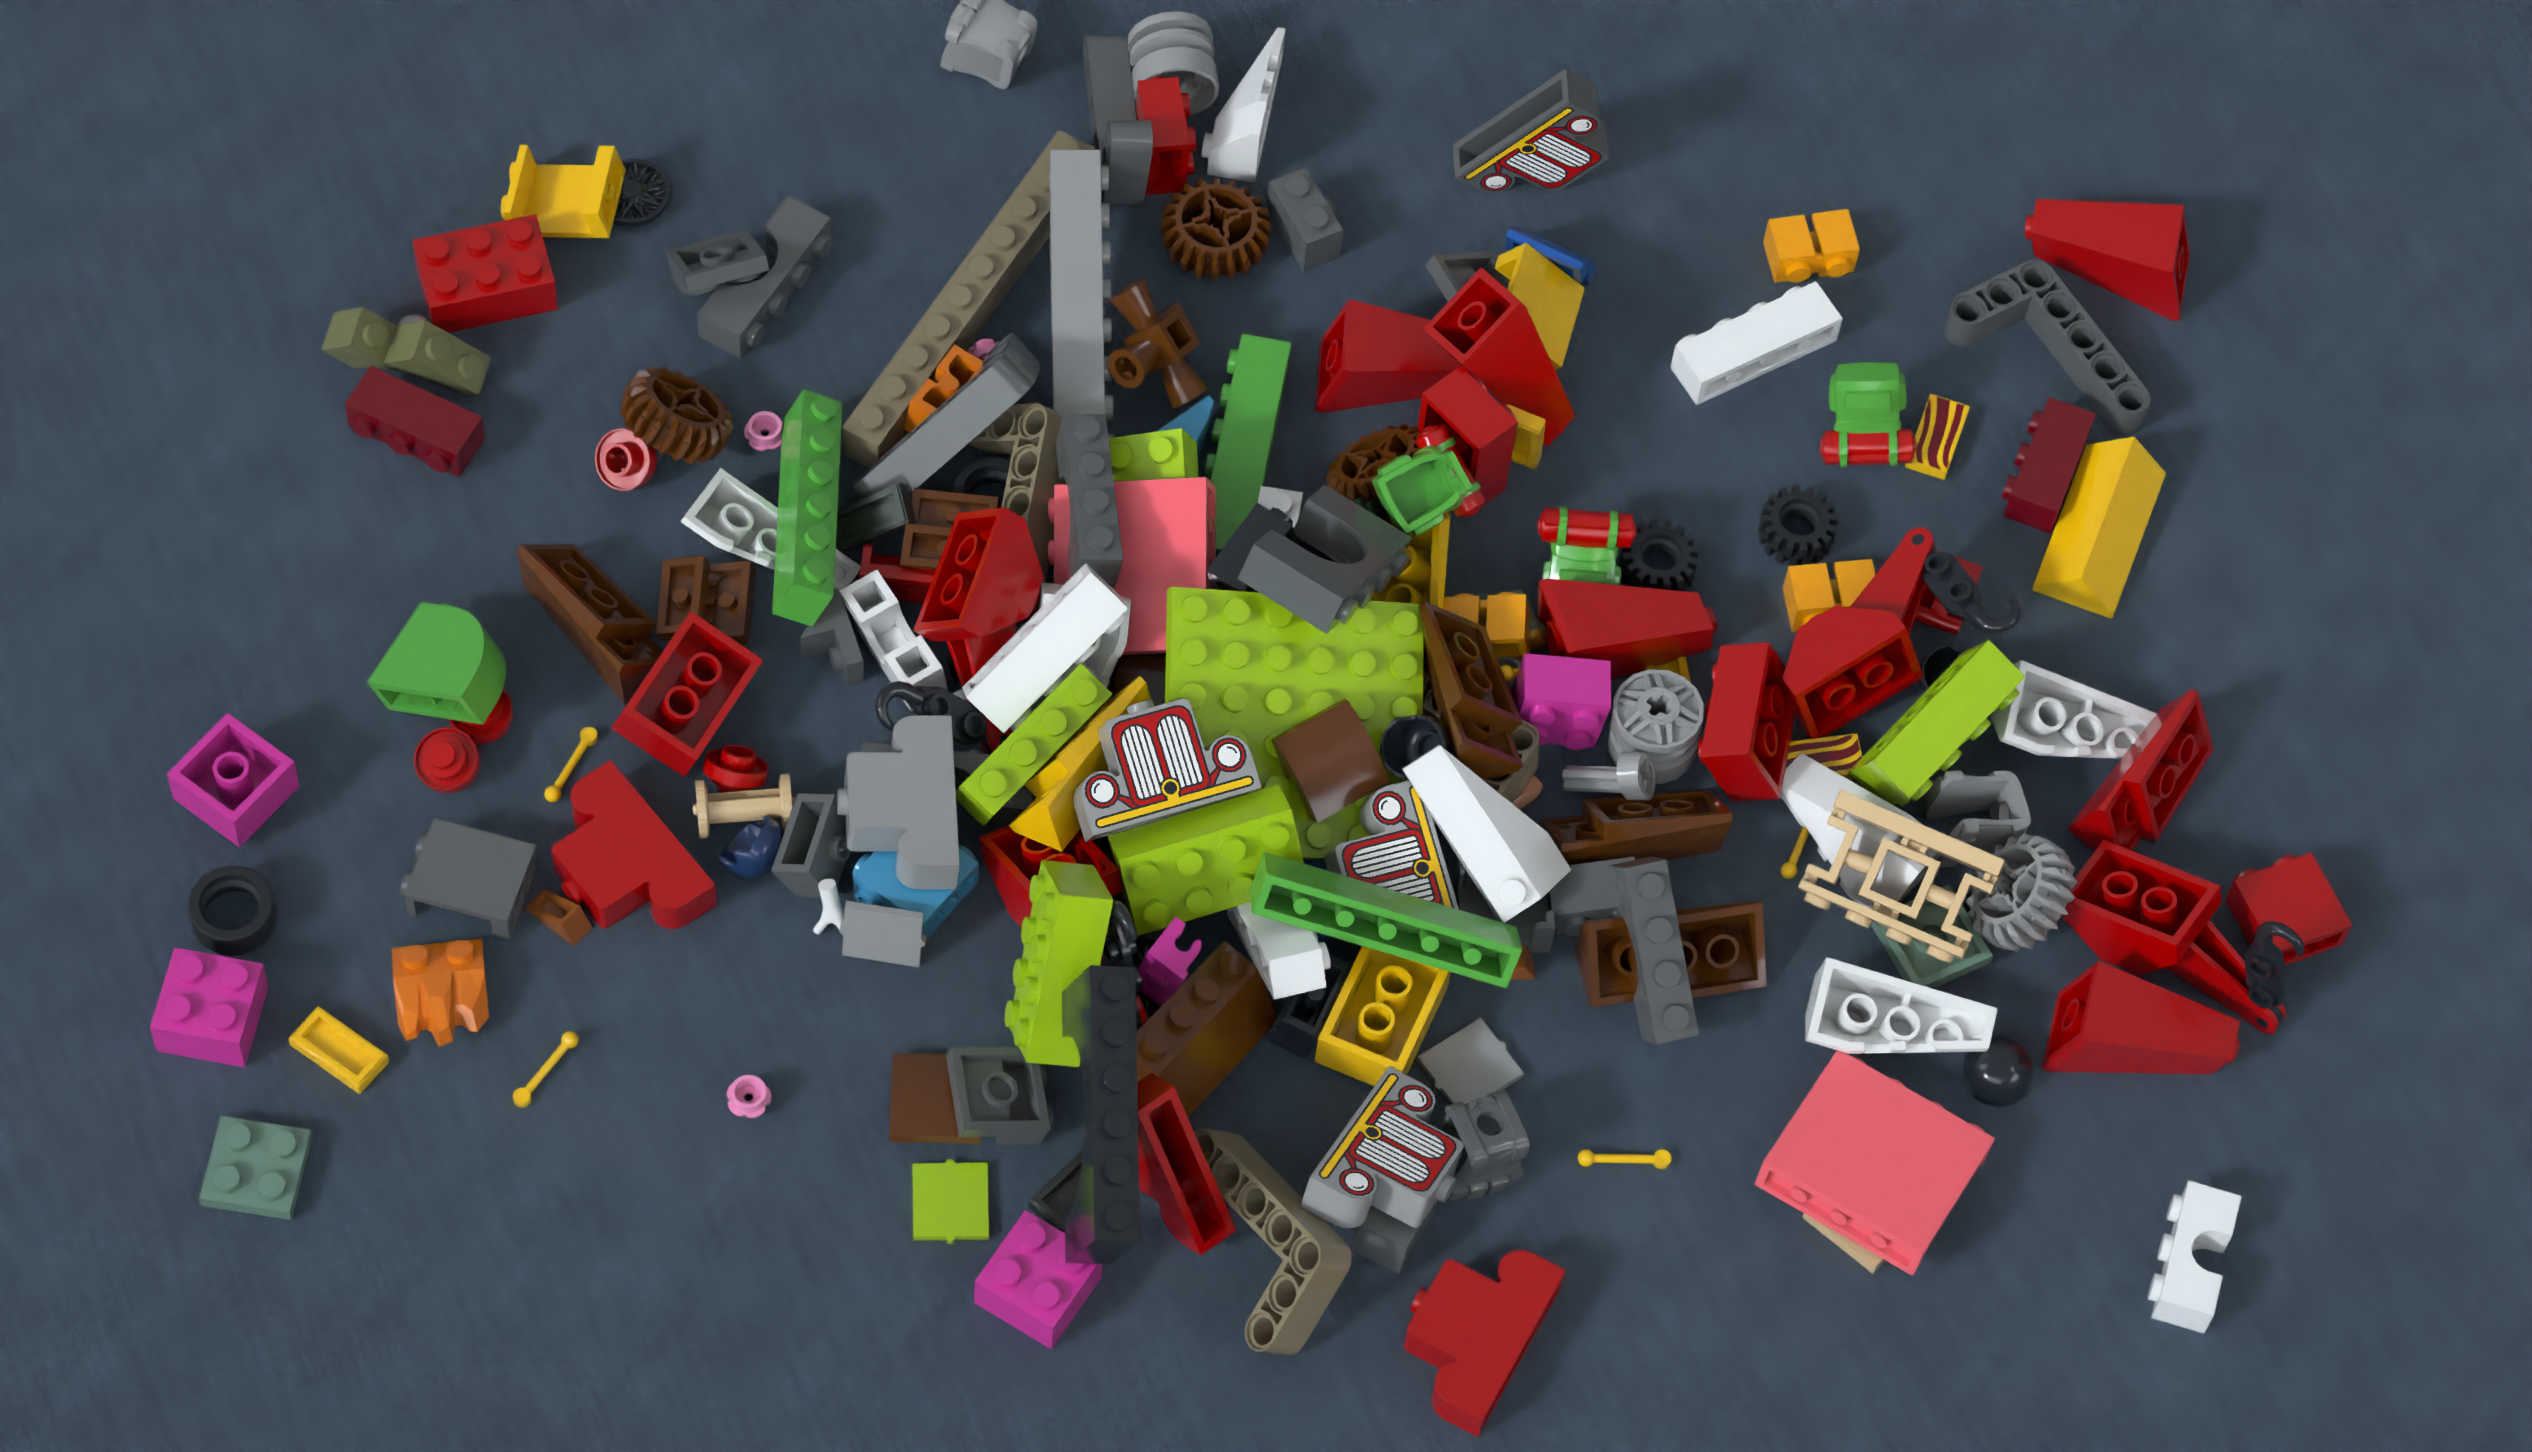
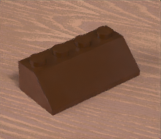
(1206, 1027)

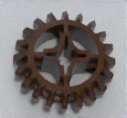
(1201, 245)
(676, 415)
(1358, 465)

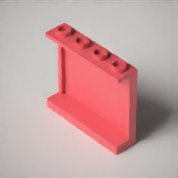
(1164, 542)
(1874, 1161)

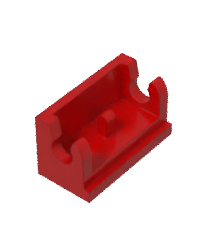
(904, 582)

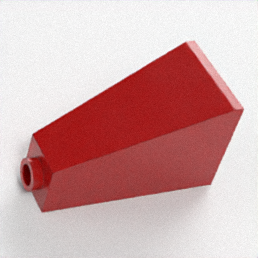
(2119, 246)
(1499, 344)
(1376, 359)
(1623, 623)
(2132, 1026)

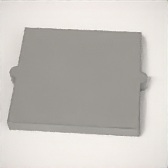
(882, 934)
(1470, 1064)

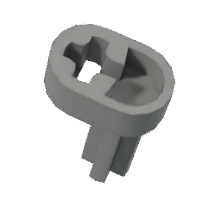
(1631, 777)

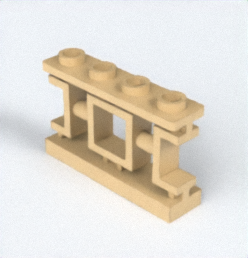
(1914, 845)

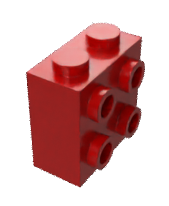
(1173, 141)
(2295, 895)

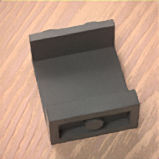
(471, 874)

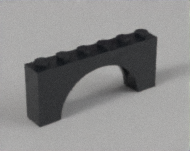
(1102, 1022)

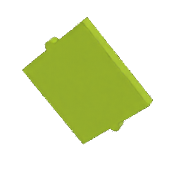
(950, 1201)

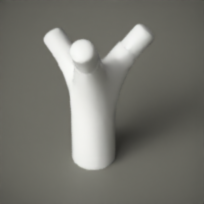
(833, 910)

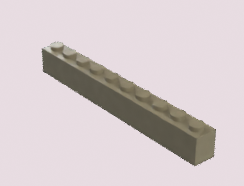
(958, 310)

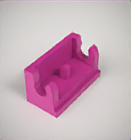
(1166, 966)

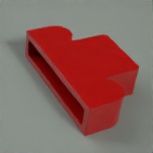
(627, 857)
(1176, 1170)
(1479, 1331)

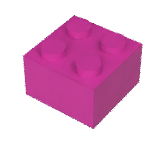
(1564, 698)
(233, 780)
(209, 1007)
(1032, 1284)

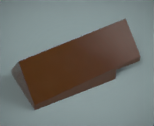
(592, 613)
(1470, 692)
(1664, 827)
(1719, 946)

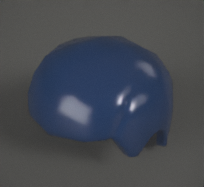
(753, 849)

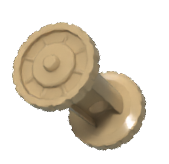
(742, 805)

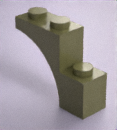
(412, 348)

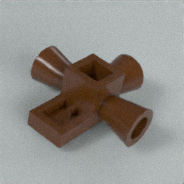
(1155, 345)

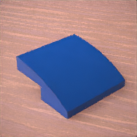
(1573, 264)

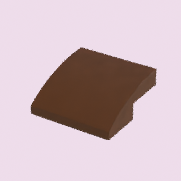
(934, 519)
(714, 592)
(1330, 760)
(923, 1101)

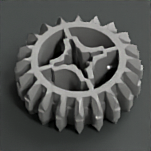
(2026, 896)

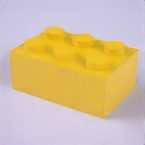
(1380, 1015)

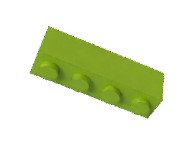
(1032, 744)

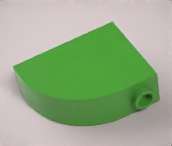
(441, 667)

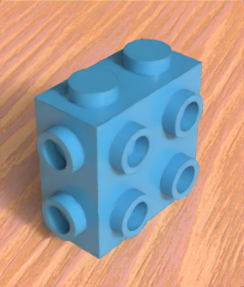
(878, 885)

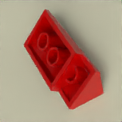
(2149, 778)

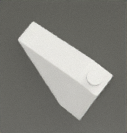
(746, 525)
(2068, 718)
(1810, 795)
(1879, 1013)

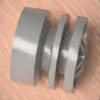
(1176, 47)
(1657, 716)

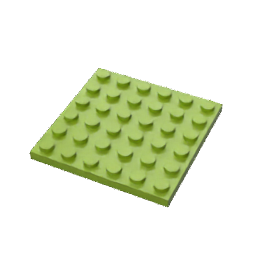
(1264, 670)

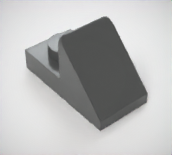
(835, 635)

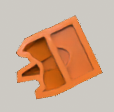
(440, 988)

